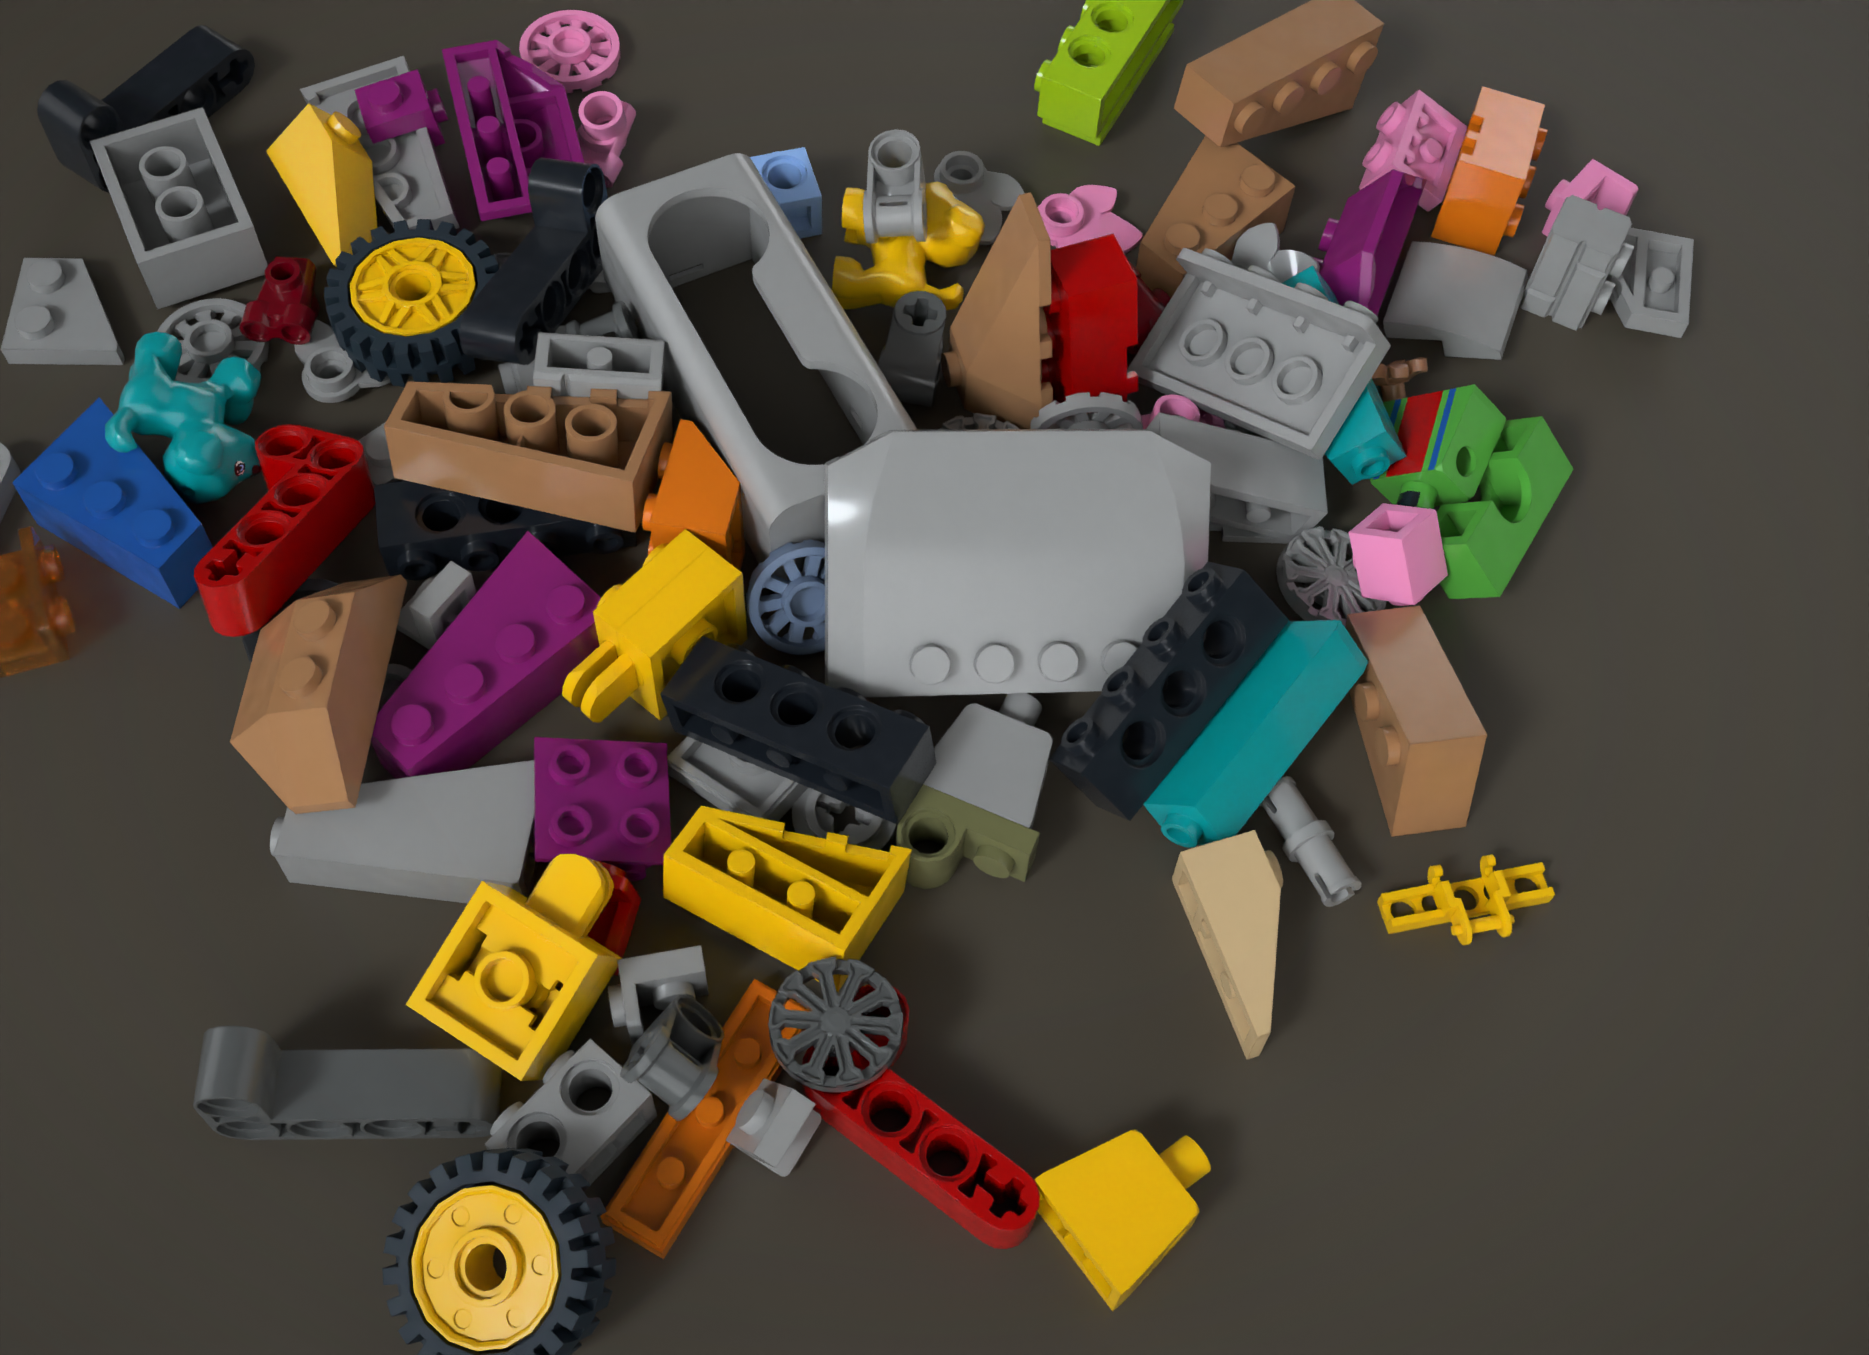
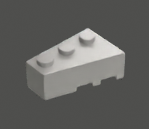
(1256, 484)

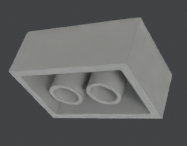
(180, 207)

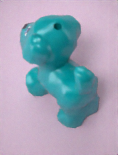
(204, 453)

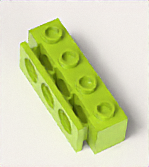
(1102, 64)

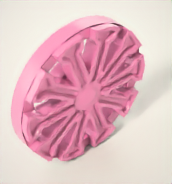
(572, 48)

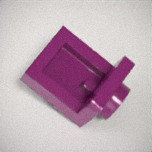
(400, 107)

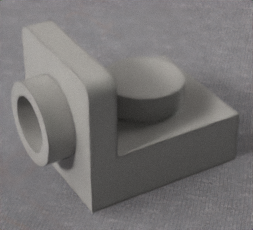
(436, 605)
(656, 981)

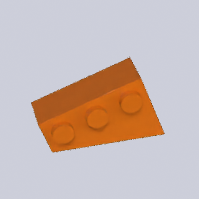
(1491, 172)

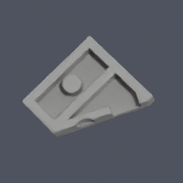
(58, 317)

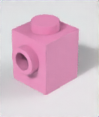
(1398, 554)

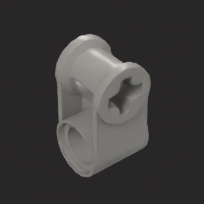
(895, 188)

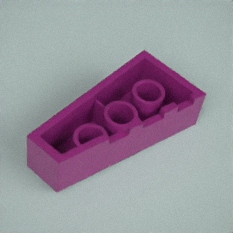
(490, 666)

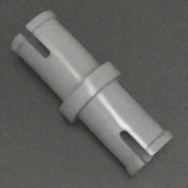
(1310, 843)

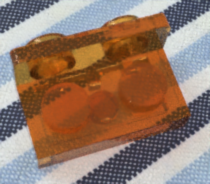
(31, 611)

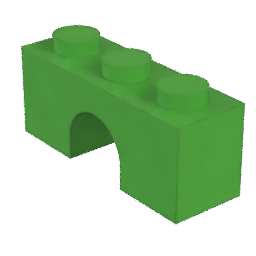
(1517, 490)

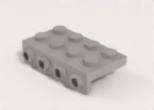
(1261, 352)

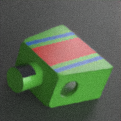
(1445, 444)

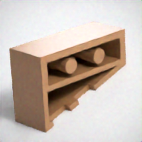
(1415, 722)

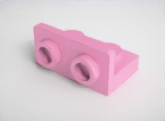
(1419, 141)

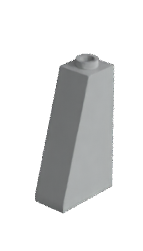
(419, 836)

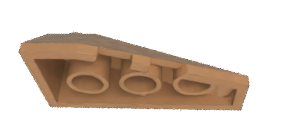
(1003, 326)

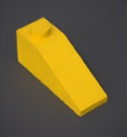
(328, 177)

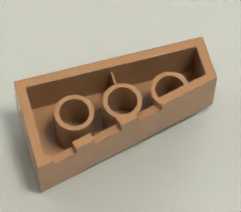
(1281, 72)
(532, 448)

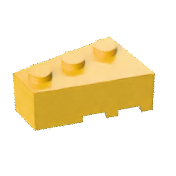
(783, 888)

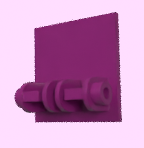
(602, 802)

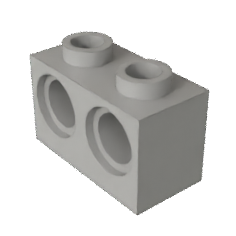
(586, 1138)

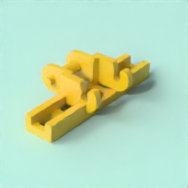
(1450, 909)

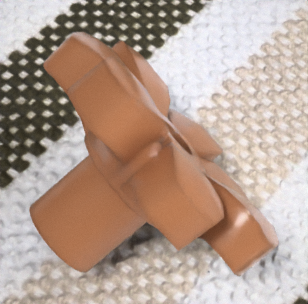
(1395, 374)

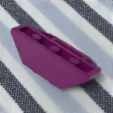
(506, 122)
(1369, 239)

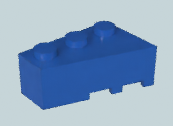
(115, 508)

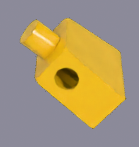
(1122, 1208)

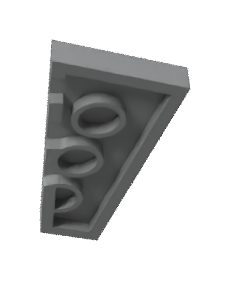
(404, 167)

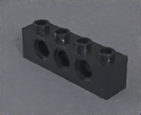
(414, 513)
(1200, 679)
(879, 778)

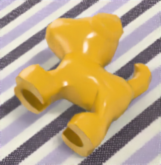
(900, 261)

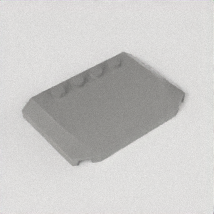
(1004, 557)

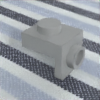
(775, 1126)

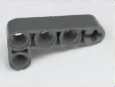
(276, 1094)

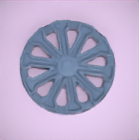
(796, 600)

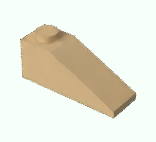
(1234, 909)

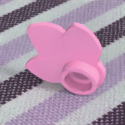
(1086, 216)

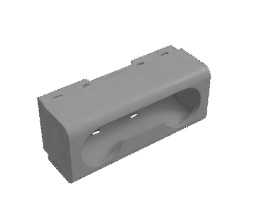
(720, 219)

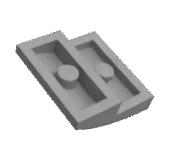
(1456, 299)

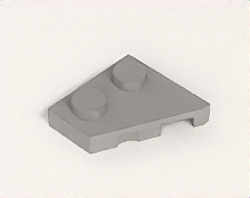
(1655, 283)

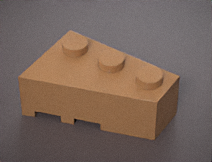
(1210, 208)

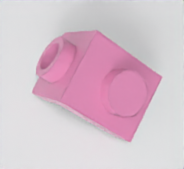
(1594, 184)

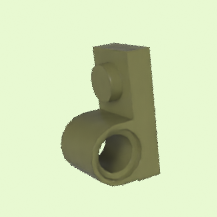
(962, 830)

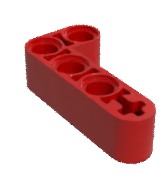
(313, 501)
(929, 1132)

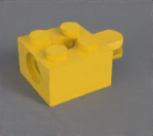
(654, 625)
(521, 968)

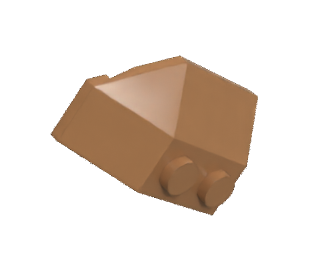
(319, 692)

